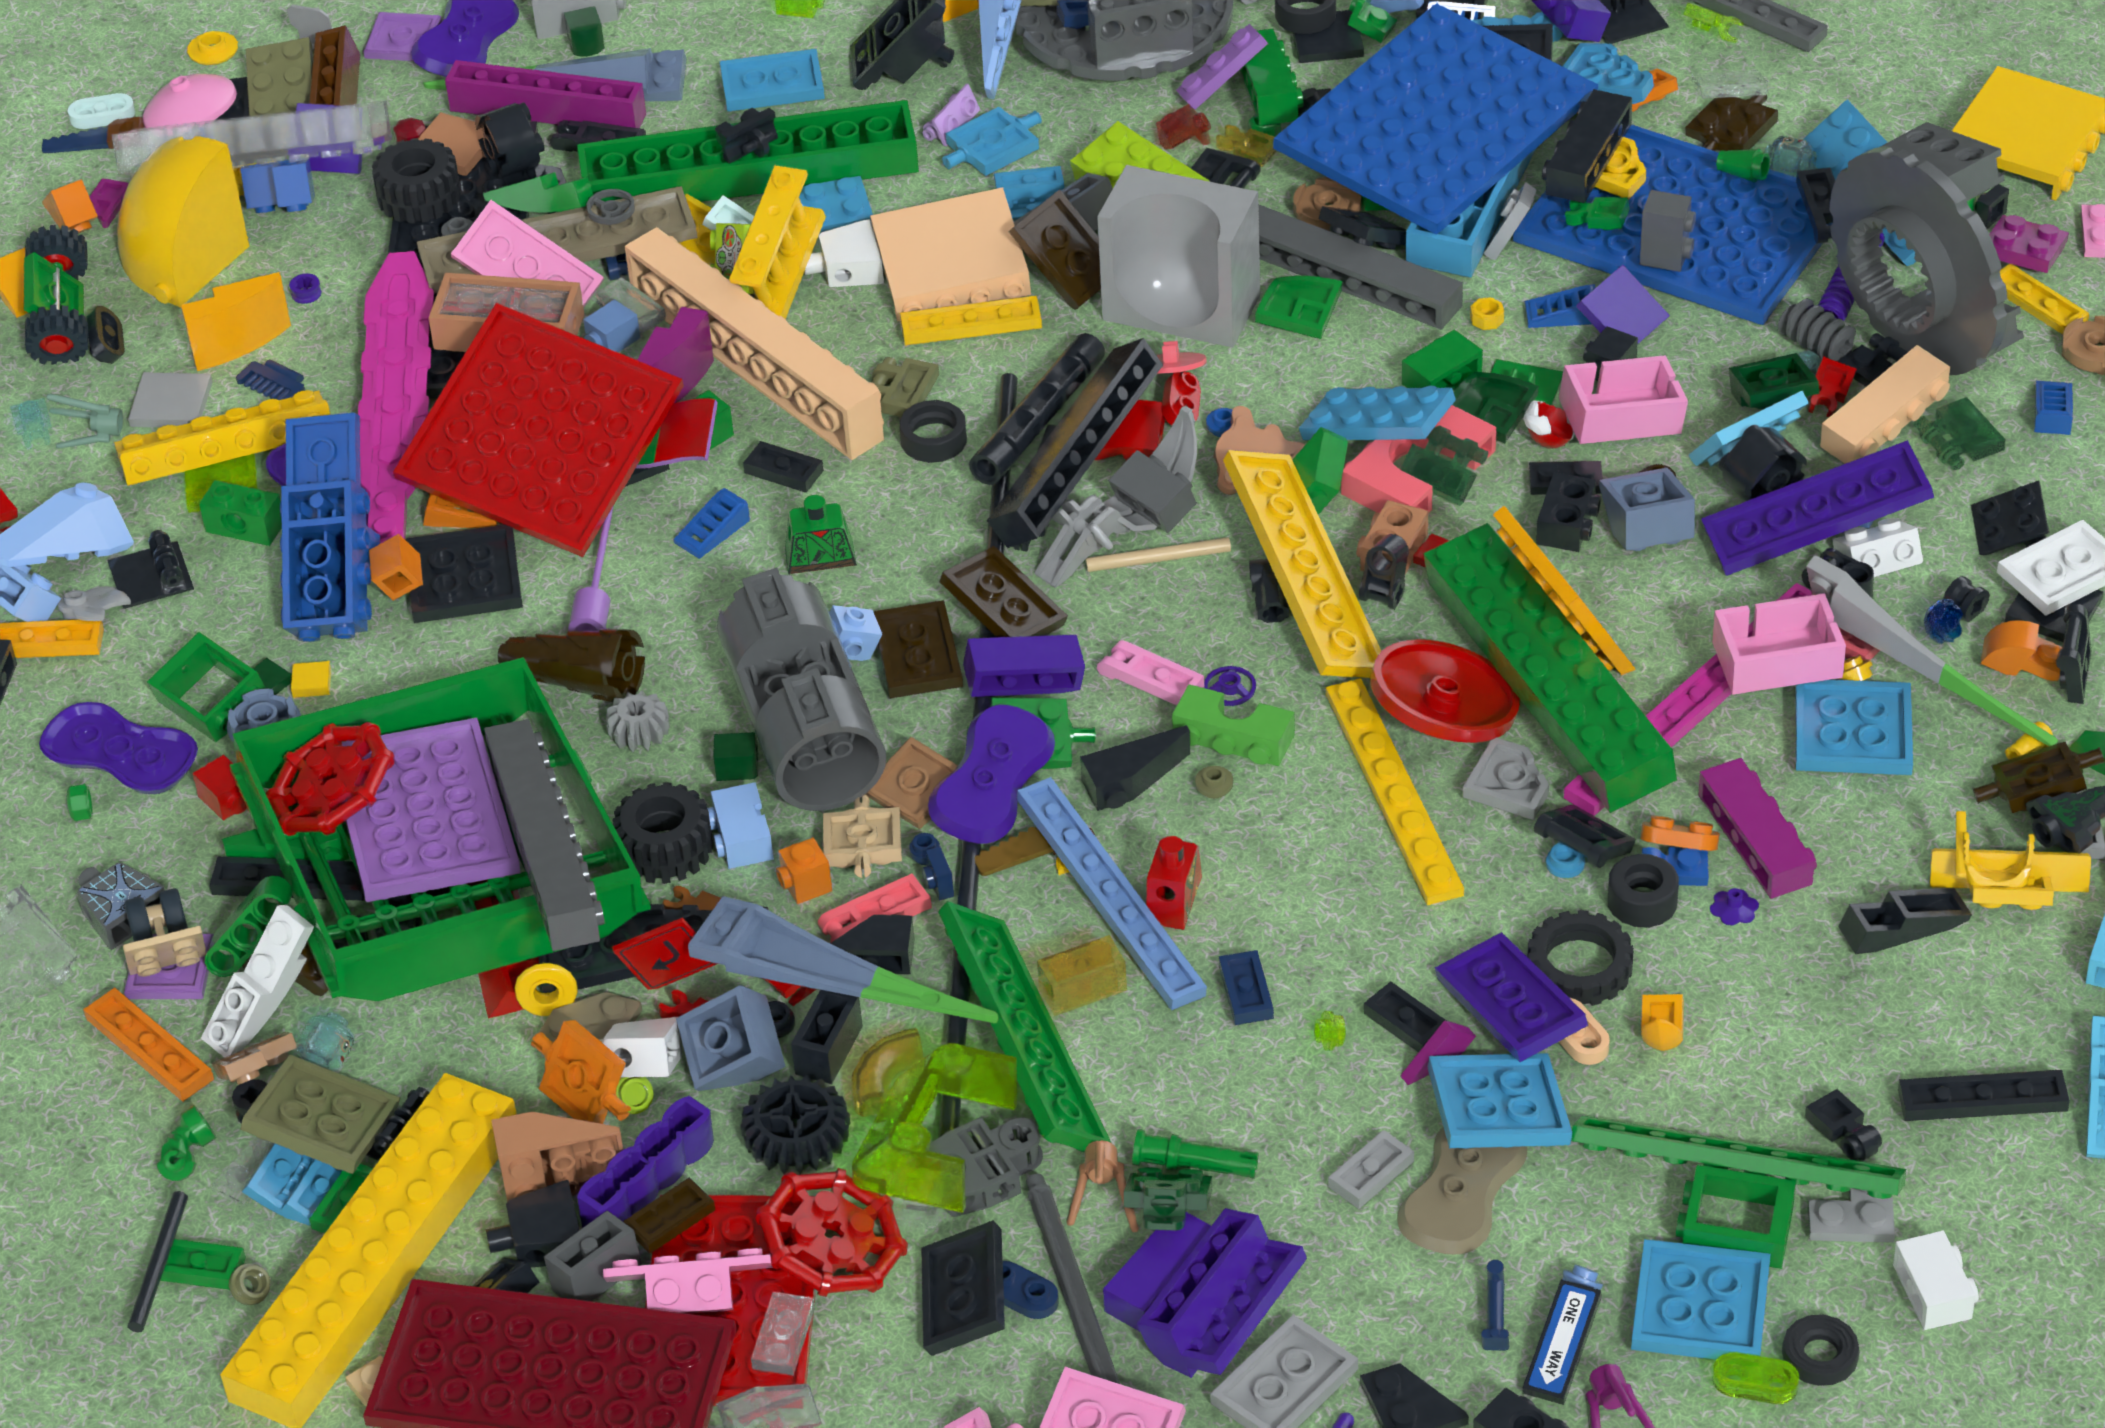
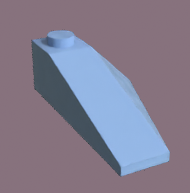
(996, 28)
(65, 526)

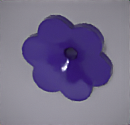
(1734, 906)

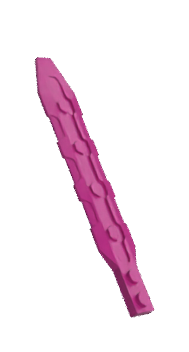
(393, 385)

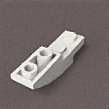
(262, 986)

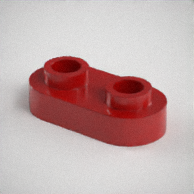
(1180, 390)

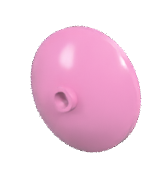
(190, 100)

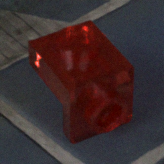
(1181, 126)

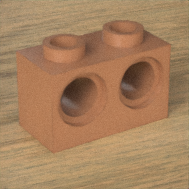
(1397, 519)

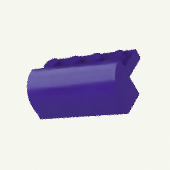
(1219, 1295)

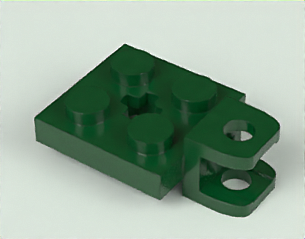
(1167, 1196)

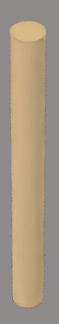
(1158, 554)

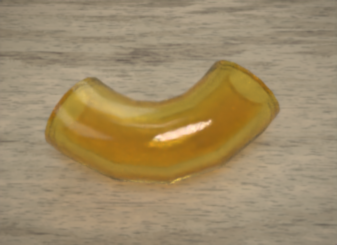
(879, 1067)

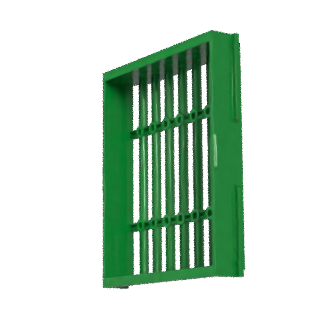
(459, 944)

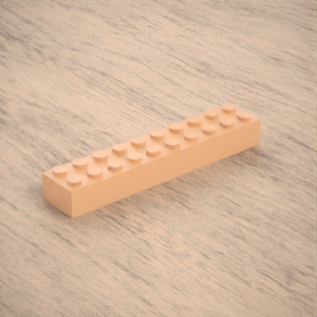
(761, 345)

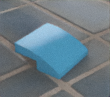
(1029, 187)
(290, 1183)

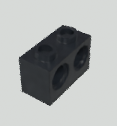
(1567, 512)

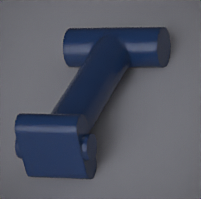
(1495, 1335)

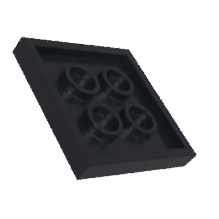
(466, 573)

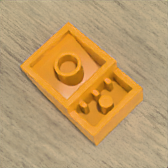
(236, 320)

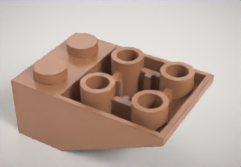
(549, 1149)

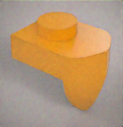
(1662, 1020)

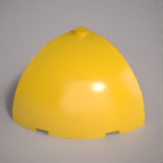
(181, 219)

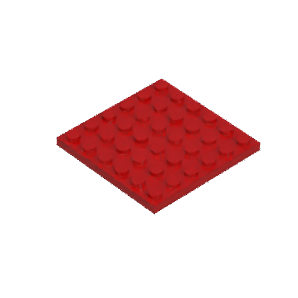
(539, 429)

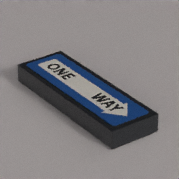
(1562, 1342)

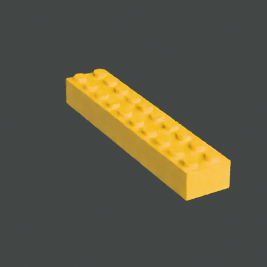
(368, 1254)

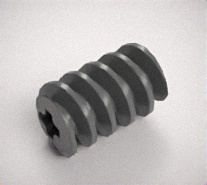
(1817, 330)

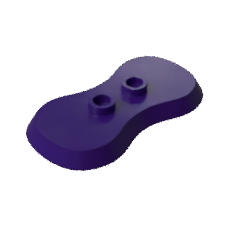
(463, 33)
(102, 739)
(999, 757)

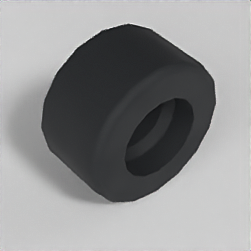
(1643, 908)

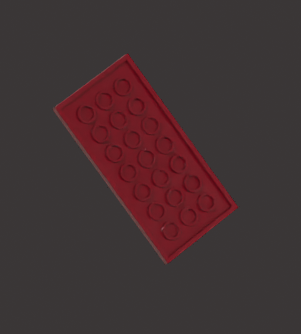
(545, 1363)

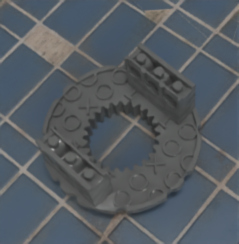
(1126, 36)
(1922, 193)

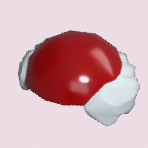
(1548, 425)

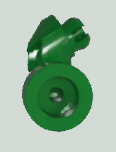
(176, 1159)

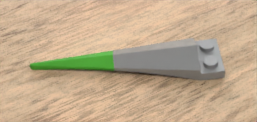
(1871, 623)

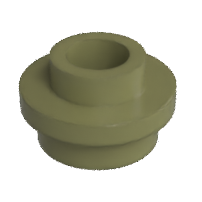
(1214, 788)
(259, 1279)

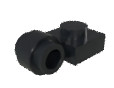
(1838, 1117)

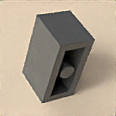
(1666, 230)
(1153, 490)
(579, 1262)

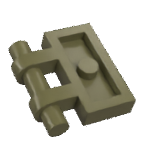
(909, 383)

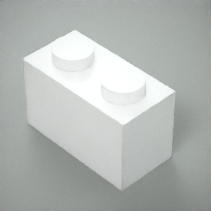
(1935, 1280)

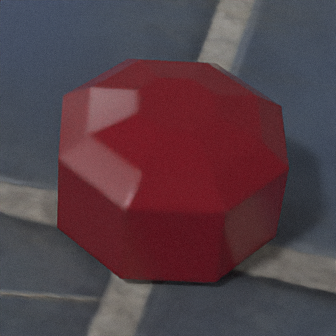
(408, 129)

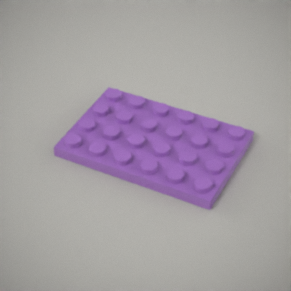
(433, 816)

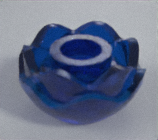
(1943, 620)

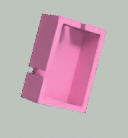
(1630, 400)
(1789, 645)

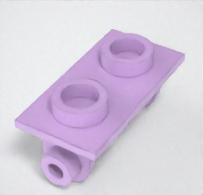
(956, 112)

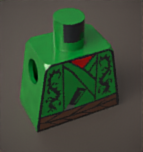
(818, 537)

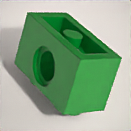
(241, 513)

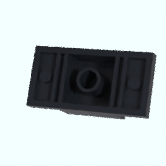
(900, 42)

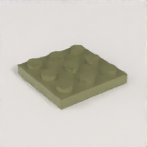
(320, 1114)

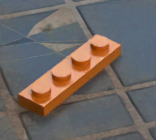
(148, 1044)

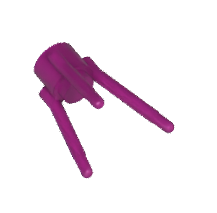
(1613, 1392)

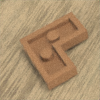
(245, 1063)

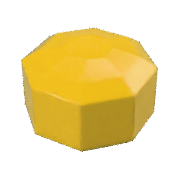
(1487, 313)

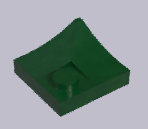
(1496, 400)

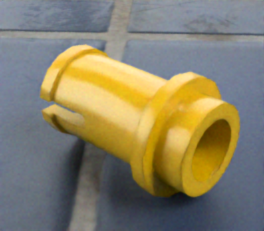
(2027, 743)

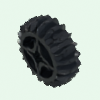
(770, 1122)

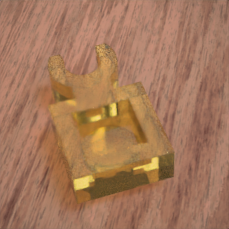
(1249, 145)

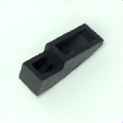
(1902, 918)

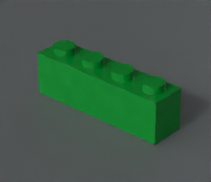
(1271, 83)

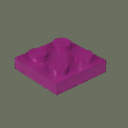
(2028, 243)

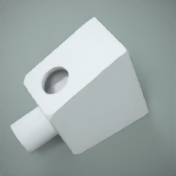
(848, 256)
(646, 1046)

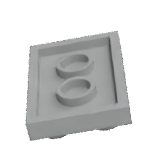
(1284, 1378)

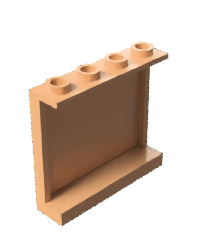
(951, 253)

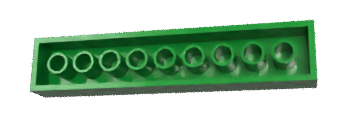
(827, 144)
(1550, 668)

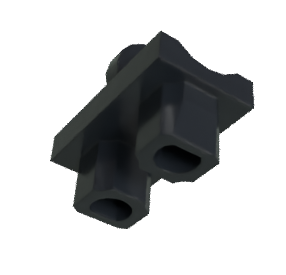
(748, 136)

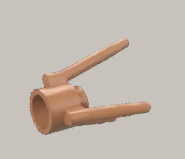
(1100, 1167)

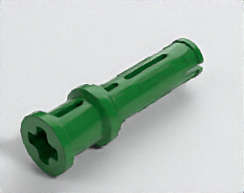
(1175, 1152)

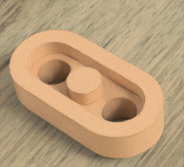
(1592, 1035)

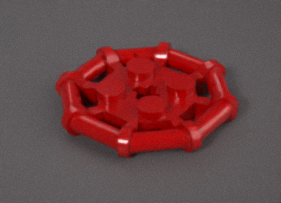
(330, 778)
(831, 1212)

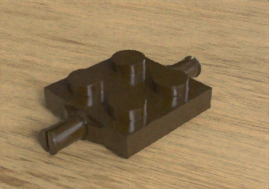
(1732, 123)
(2038, 774)

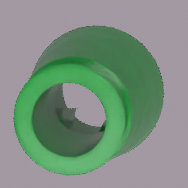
(1746, 164)

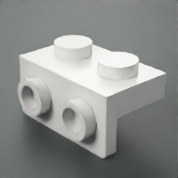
(1885, 547)

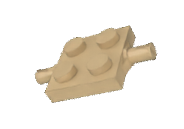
(862, 837)

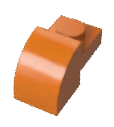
(2018, 647)

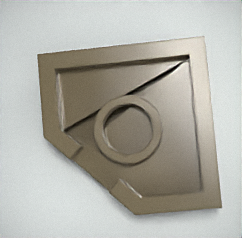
(594, 1014)

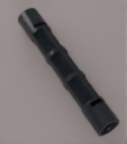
(1036, 409)

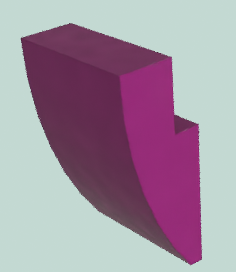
(682, 349)

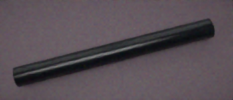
(157, 1262)

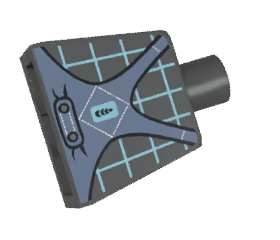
(104, 897)

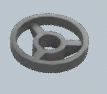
(611, 217)

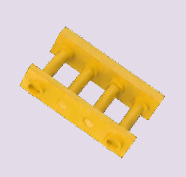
(779, 241)

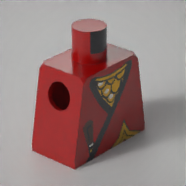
(1174, 867)

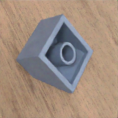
(1648, 509)
(730, 1040)

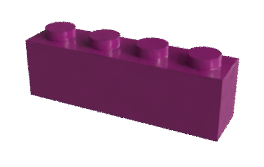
(1757, 828)

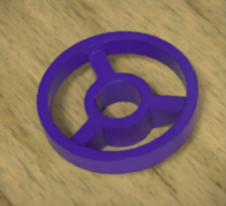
(1237, 688)

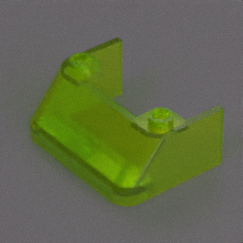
(896, 1148)

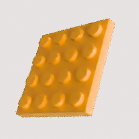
(1561, 593)

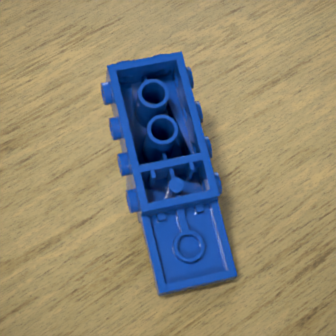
(325, 530)

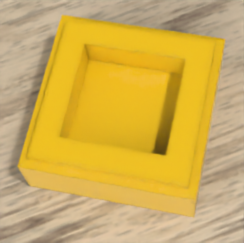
(311, 679)

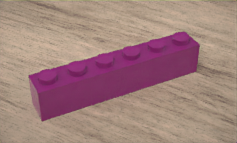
(548, 95)

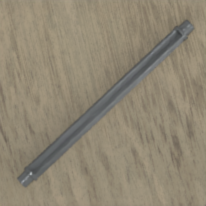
(1070, 1279)

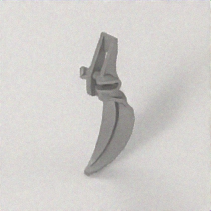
(1094, 520)

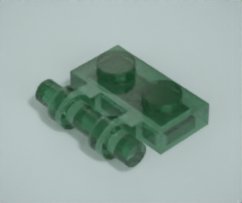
(1969, 431)
(1447, 478)

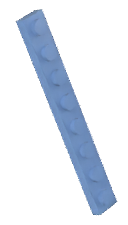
(1112, 894)

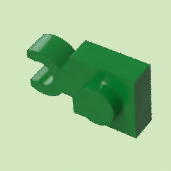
(1603, 213)

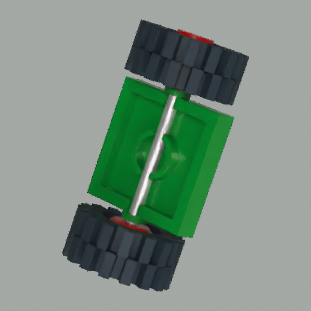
(54, 295)

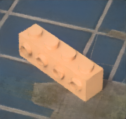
(1885, 406)

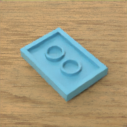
(1723, 441)

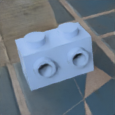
(26, 594)

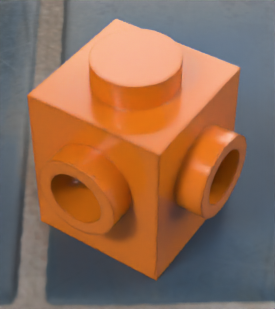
(395, 567)
(804, 871)

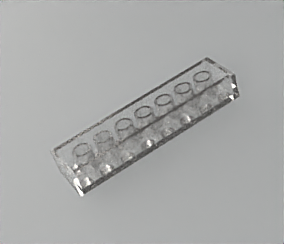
(269, 136)

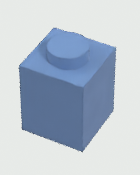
(612, 326)

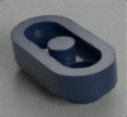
(1019, 1292)

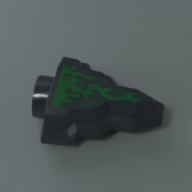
(2068, 818)

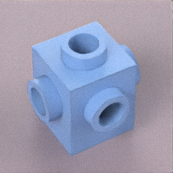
(856, 630)

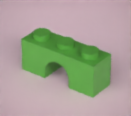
(1260, 737)

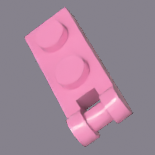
(1148, 672)

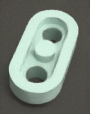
(100, 110)

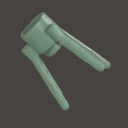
(103, 419)

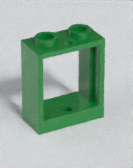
(198, 658)
(1741, 1187)

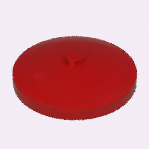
(1444, 691)

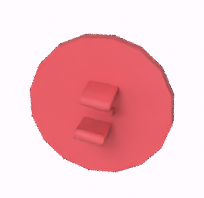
(1177, 361)

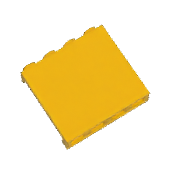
(2036, 125)

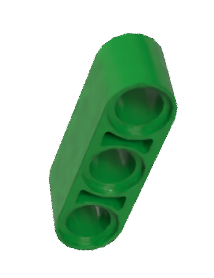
(240, 940)

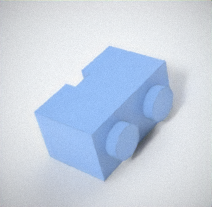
(741, 827)

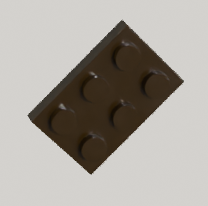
(1062, 248)
(1002, 596)
(918, 649)

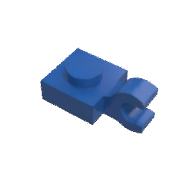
(1689, 864)

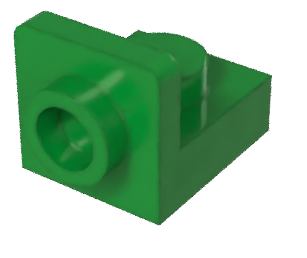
(1371, 20)

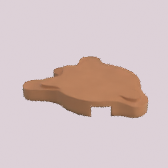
(1247, 437)

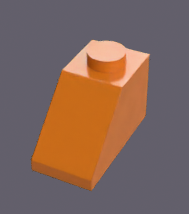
(71, 206)

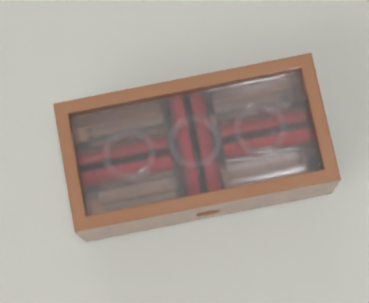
(468, 299)

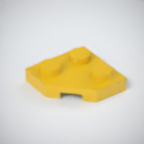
(1624, 171)

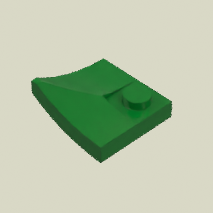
(1299, 304)

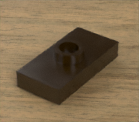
(670, 1215)

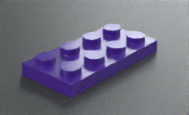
(1511, 997)

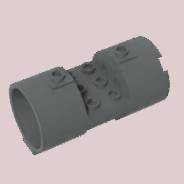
(800, 692)

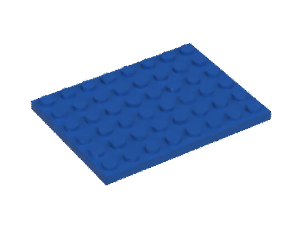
(1435, 118)
(1745, 233)

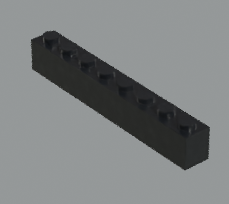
(1074, 443)

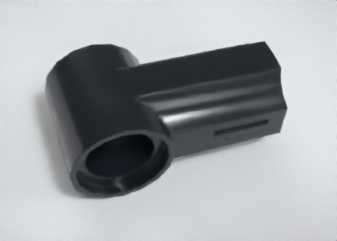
(1269, 598)

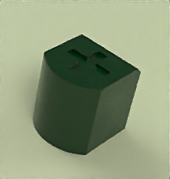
(584, 31)
(735, 756)

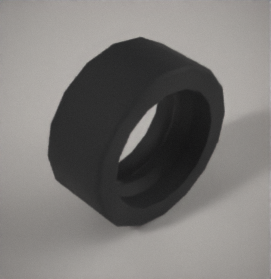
(1305, 20)
(933, 449)

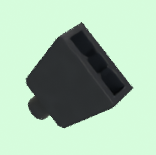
(537, 1224)

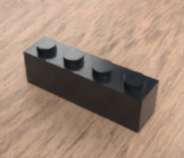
(1587, 146)

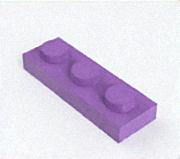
(1221, 66)

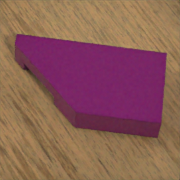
(108, 199)
(1447, 1040)

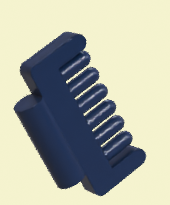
(271, 379)

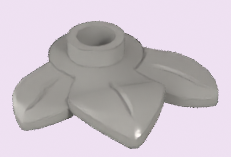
(91, 603)

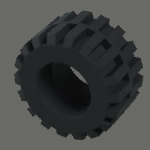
(416, 180)
(668, 852)

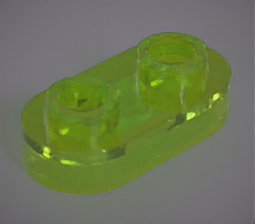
(1755, 1376)

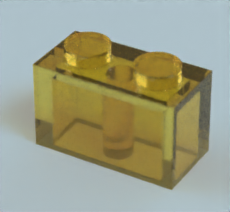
(1082, 975)

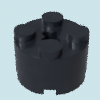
(509, 140)
(1761, 463)

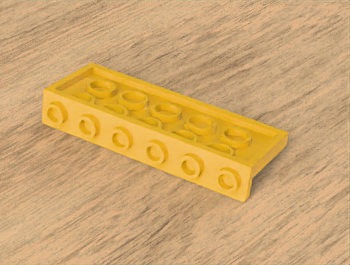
(214, 439)

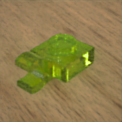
(1705, 19)

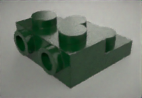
(1771, 381)

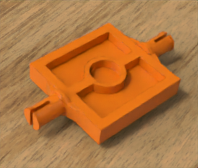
(581, 1074)

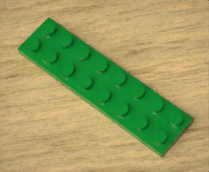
(1024, 1027)

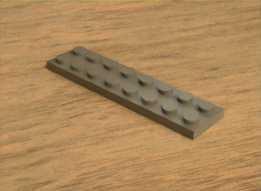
(578, 233)

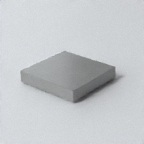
(169, 399)

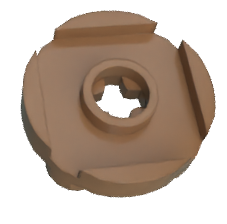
(1310, 199)
(2081, 346)

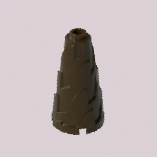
(583, 661)

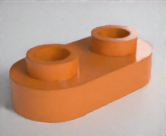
(1696, 836)

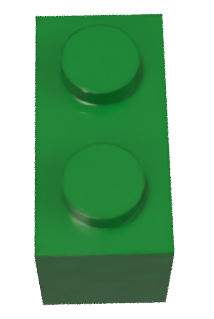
(1442, 363)

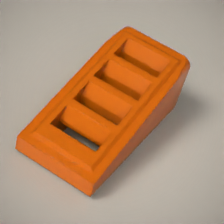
(444, 514)

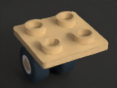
(149, 953)

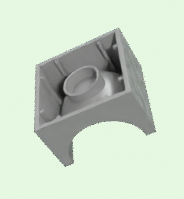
(1179, 255)

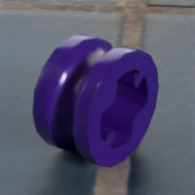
(306, 295)

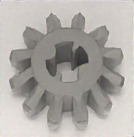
(637, 720)

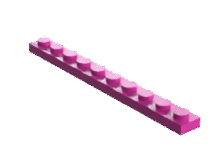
(1678, 711)

